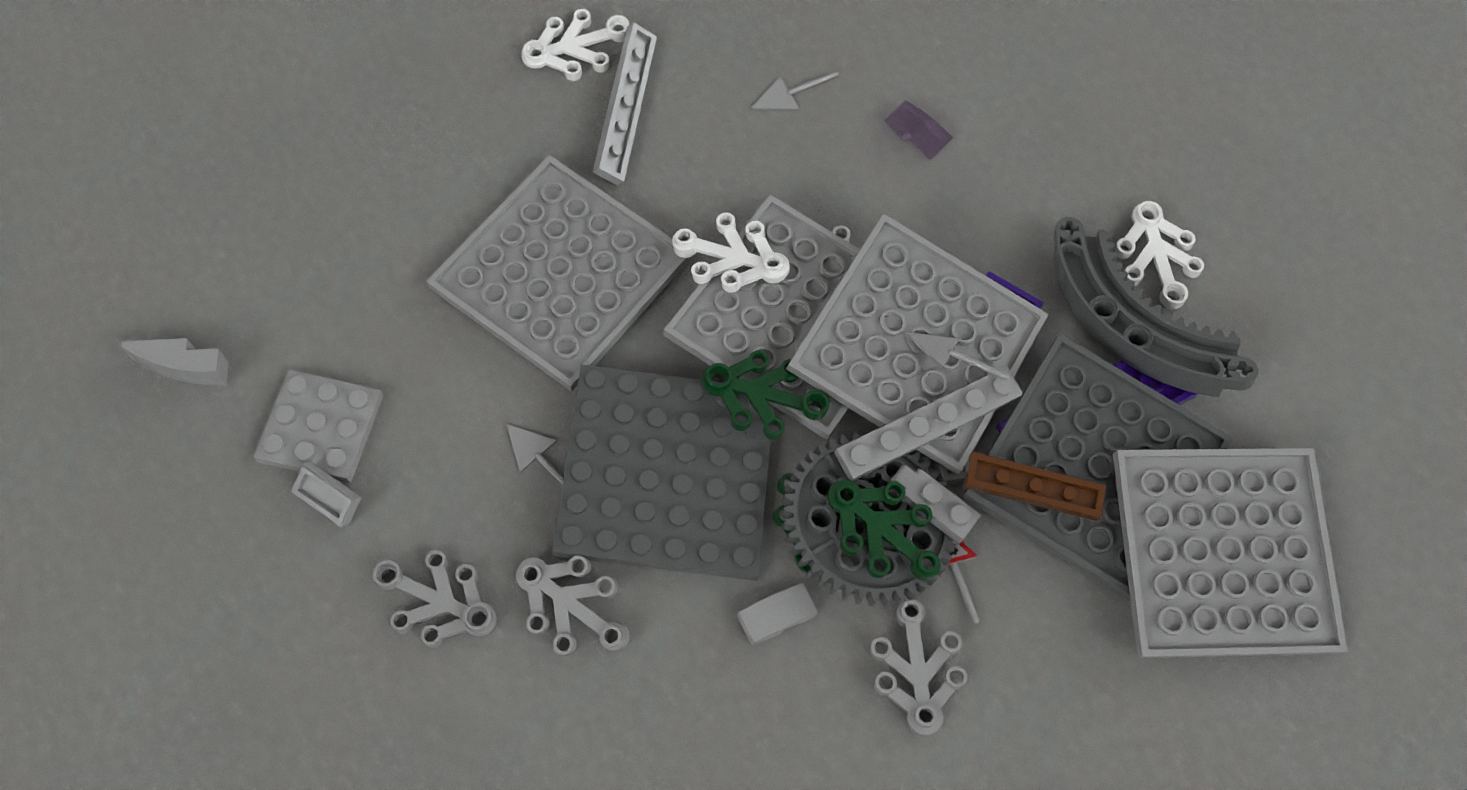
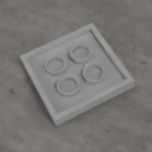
(319, 424)

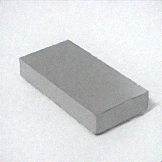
(326, 494)

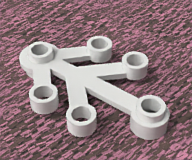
(573, 44)
(1160, 252)
(732, 256)

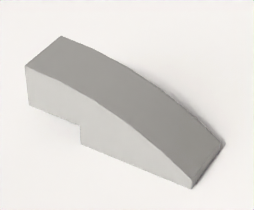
(179, 360)

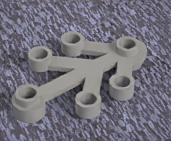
(566, 600)
(439, 601)
(918, 672)

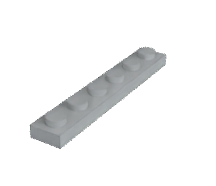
(625, 104)
(926, 424)

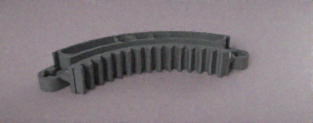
(1164, 347)

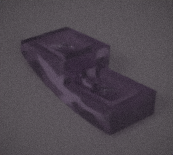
(919, 127)

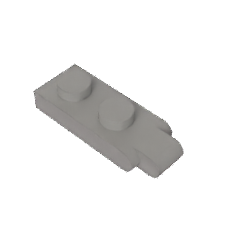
(948, 511)

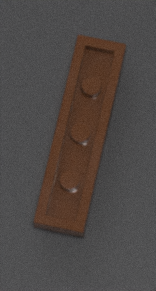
(1034, 486)

